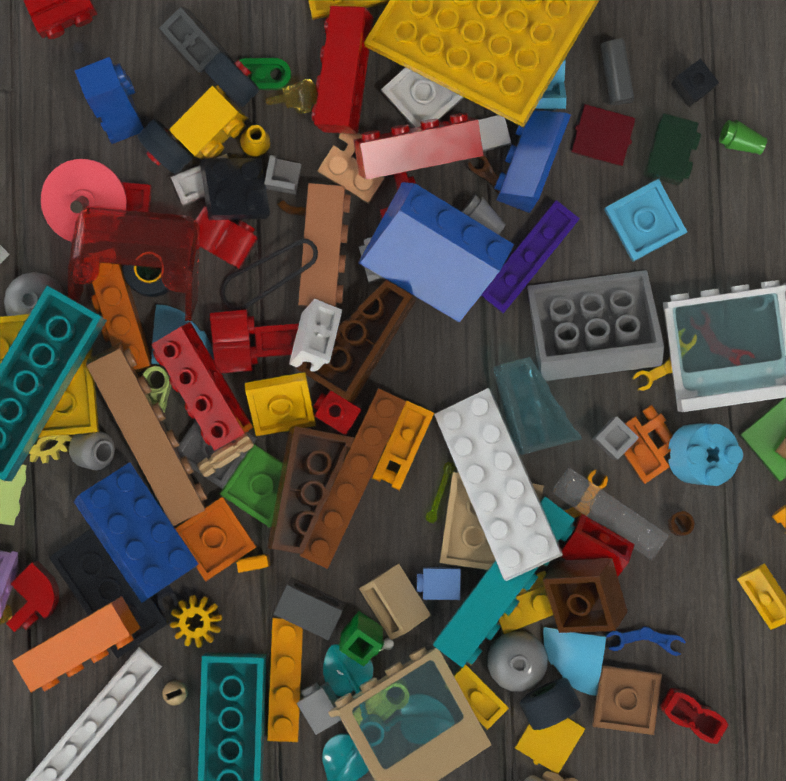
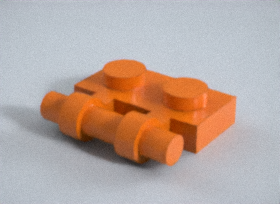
(644, 455)

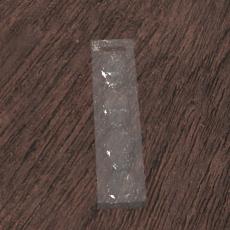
(609, 513)

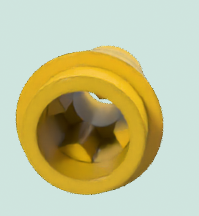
(255, 147)

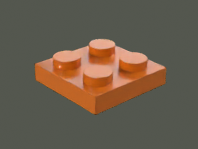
(215, 538)

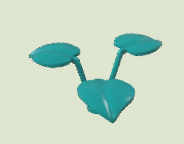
(340, 753)

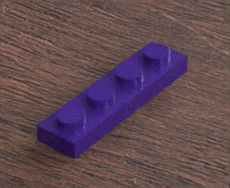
(530, 256)

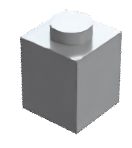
(315, 706)

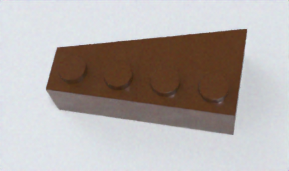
(363, 341)
(305, 483)

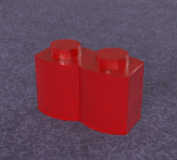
(226, 239)
(232, 341)
(697, 717)

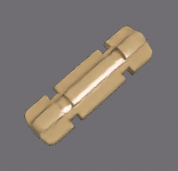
(225, 455)

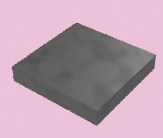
(196, 450)

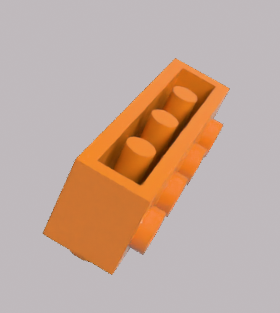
(118, 307)
(77, 644)

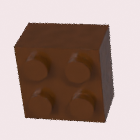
(585, 595)

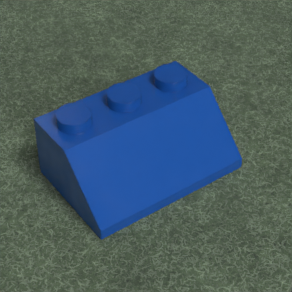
(531, 159)

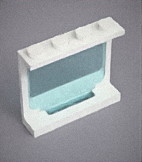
(727, 346)

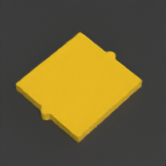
(550, 745)

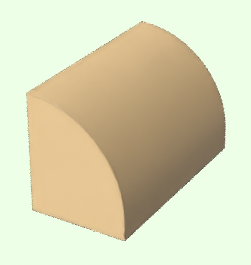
(395, 602)

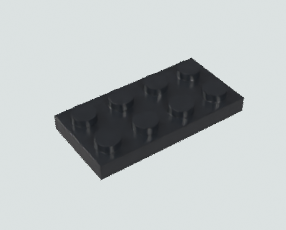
(98, 582)

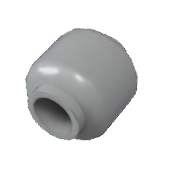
(92, 450)

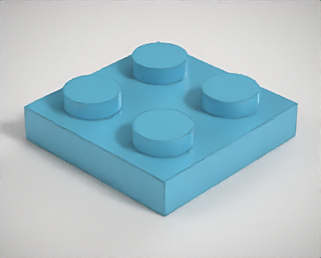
(645, 220)

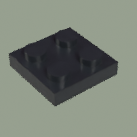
(234, 188)

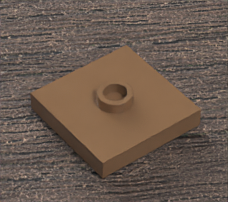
(627, 700)

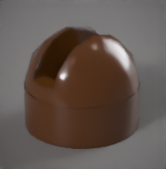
(685, 520)

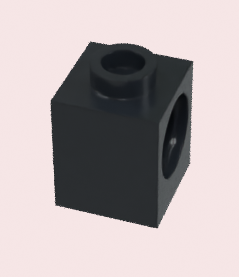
(695, 82)

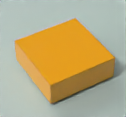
(253, 563)

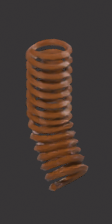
(295, 210)

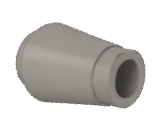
(482, 212)

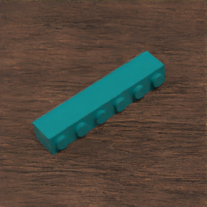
(493, 598)

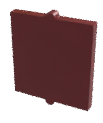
(603, 135)

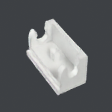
(316, 335)

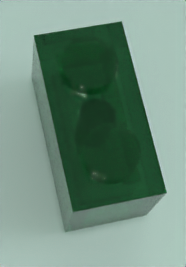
(672, 149)

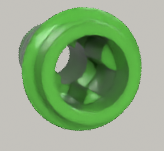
(742, 138)

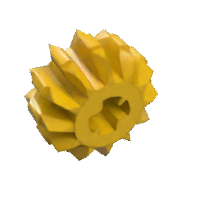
(201, 630)

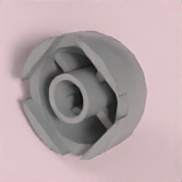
(25, 292)
(517, 661)

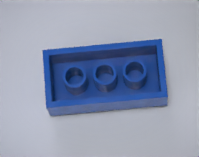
(135, 532)

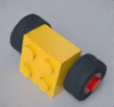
(207, 122)

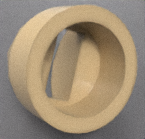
(173, 686)

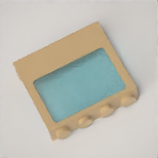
(412, 721)

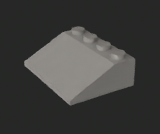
(595, 325)

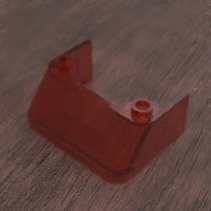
(136, 240)

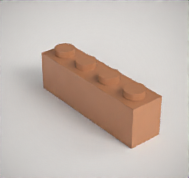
(326, 229)

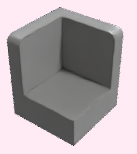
(282, 175)
(615, 438)

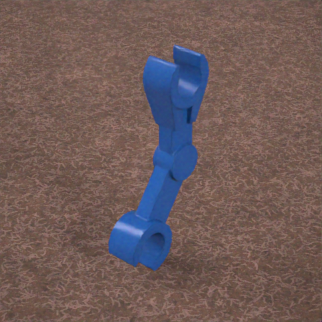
(645, 633)

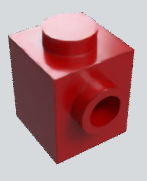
(336, 412)

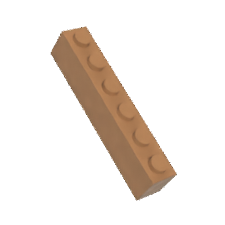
(146, 434)

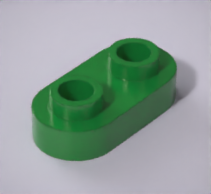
(262, 69)

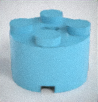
(704, 454)

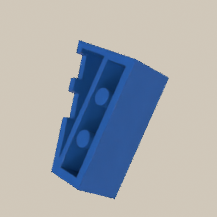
(109, 97)

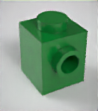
(361, 639)

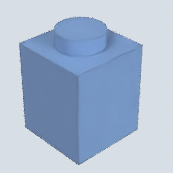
(439, 583)

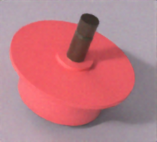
(79, 186)

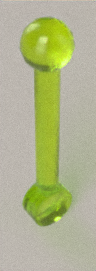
(448, 469)

